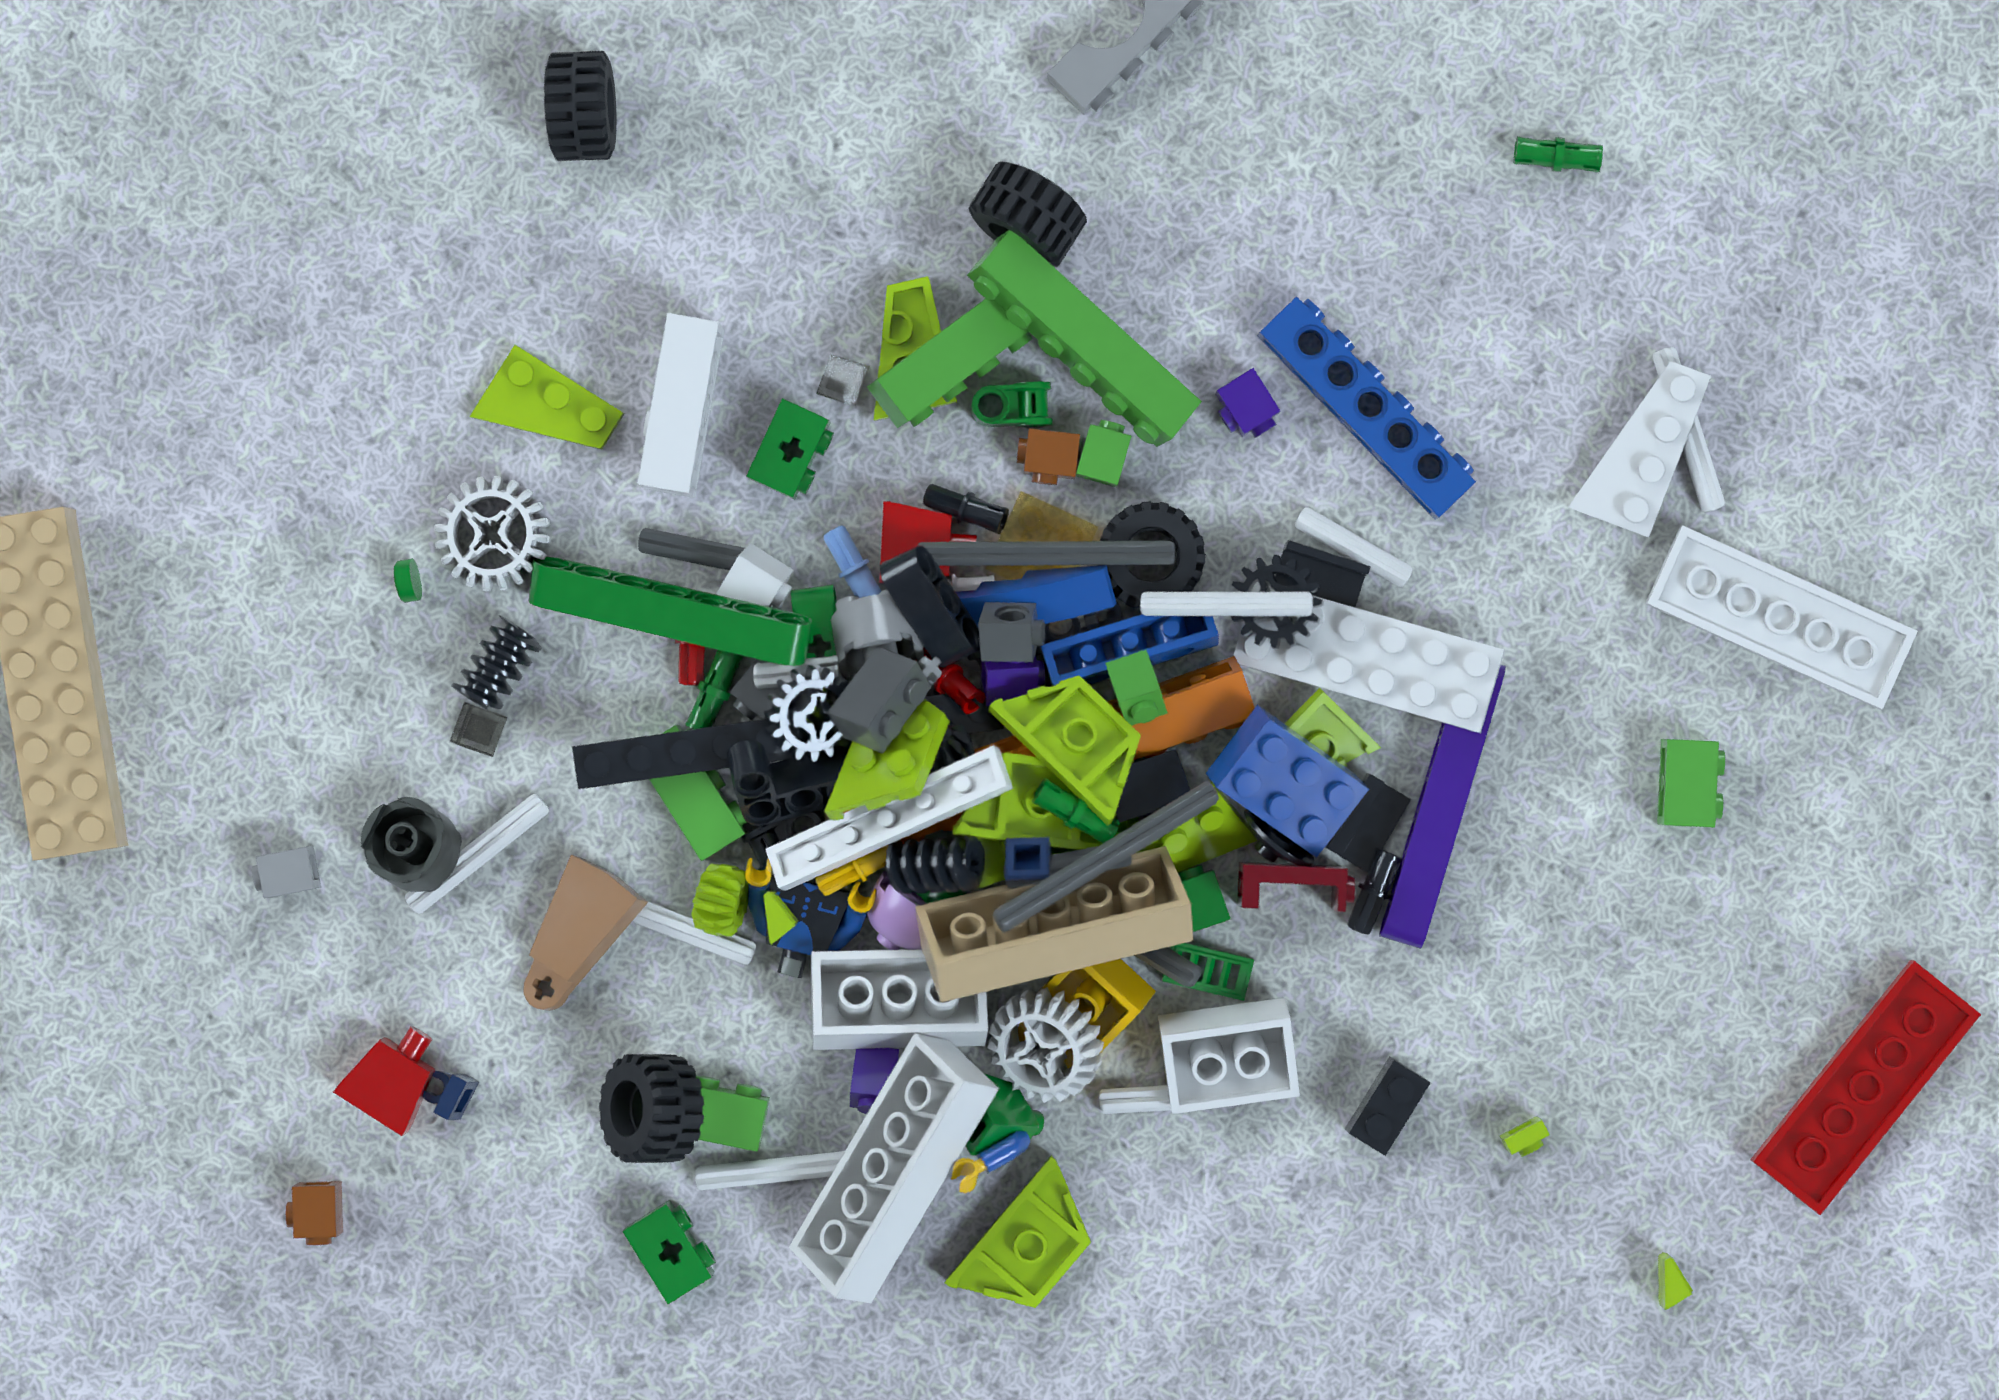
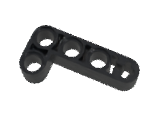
(782, 788)

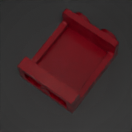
(1253, 873)

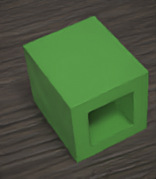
(1104, 453)
(1136, 688)

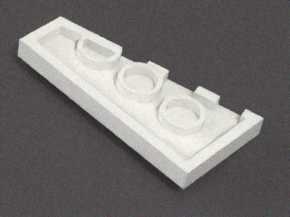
(1642, 460)

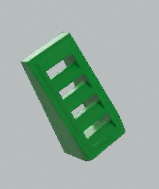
(1204, 985)

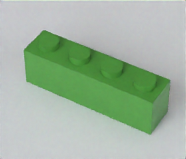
(946, 361)

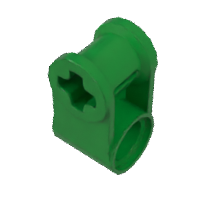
(1015, 405)
(818, 605)

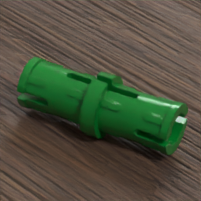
(1558, 154)
(714, 690)
(1073, 811)

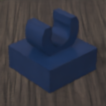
(455, 1096)

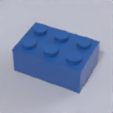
(1286, 781)

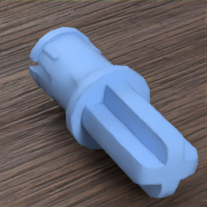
(851, 563)

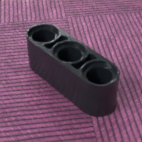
(930, 605)

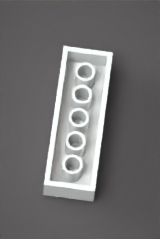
(893, 1168)

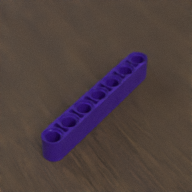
(1434, 829)

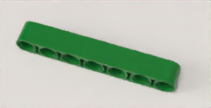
(670, 611)

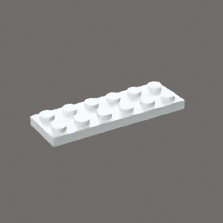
(1781, 617)
(1383, 663)

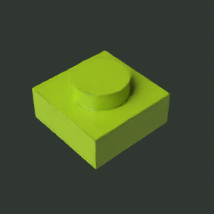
(1525, 1137)

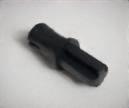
(966, 508)
(1374, 891)

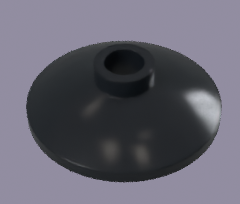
(1275, 844)

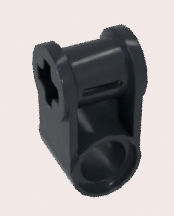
(774, 834)

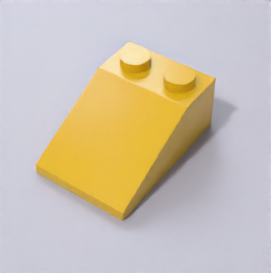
(1106, 989)

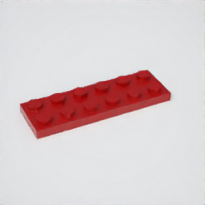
(1865, 1087)

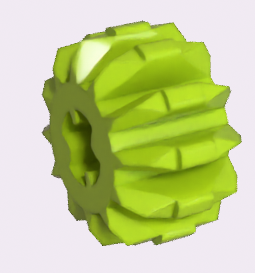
(720, 900)

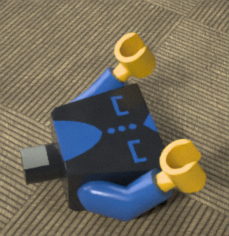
(823, 921)

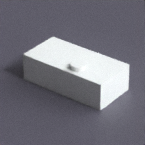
(680, 405)
(884, 1000)

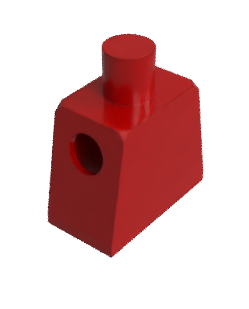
(908, 526)
(390, 1081)

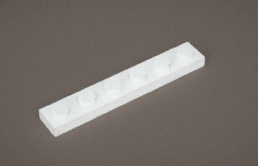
(865, 831)

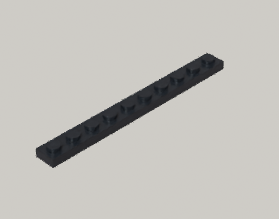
(708, 747)

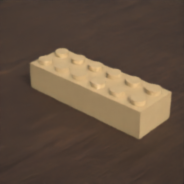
(1101, 921)

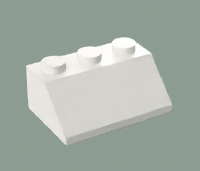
(1229, 1055)

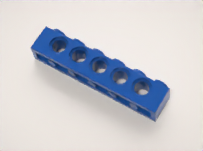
(1282, 338)

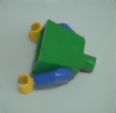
(1000, 1134)

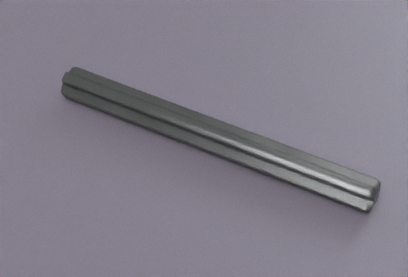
(1052, 553)
(1105, 856)

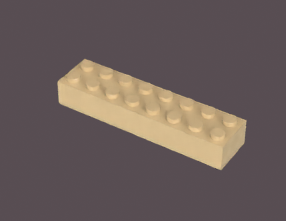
(56, 688)

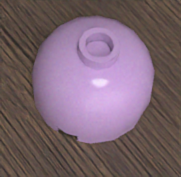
(895, 916)

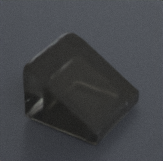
(843, 380)
(478, 729)

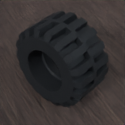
(580, 106)
(1031, 208)
(1173, 524)
(651, 1108)

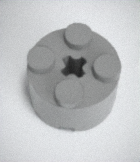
(868, 623)

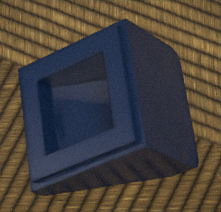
(1028, 859)

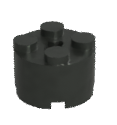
(428, 859)

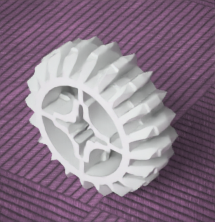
(506, 519)
(1050, 1031)

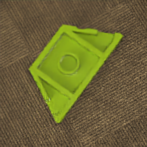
(1075, 739)
(895, 774)
(1014, 813)
(1027, 1243)

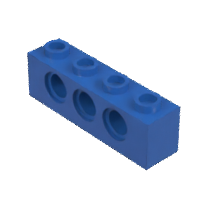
(1161, 636)

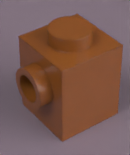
(1049, 455)
(316, 1211)

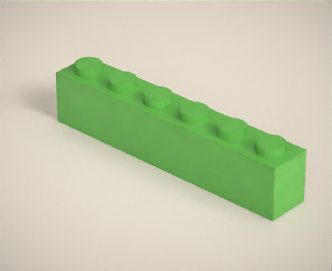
(1083, 339)

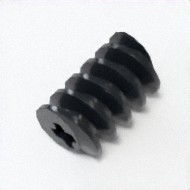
(497, 665)
(935, 865)

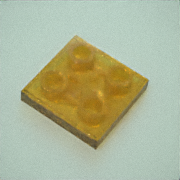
(1039, 521)

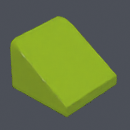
(778, 916)
(1671, 1282)

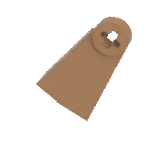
(578, 929)

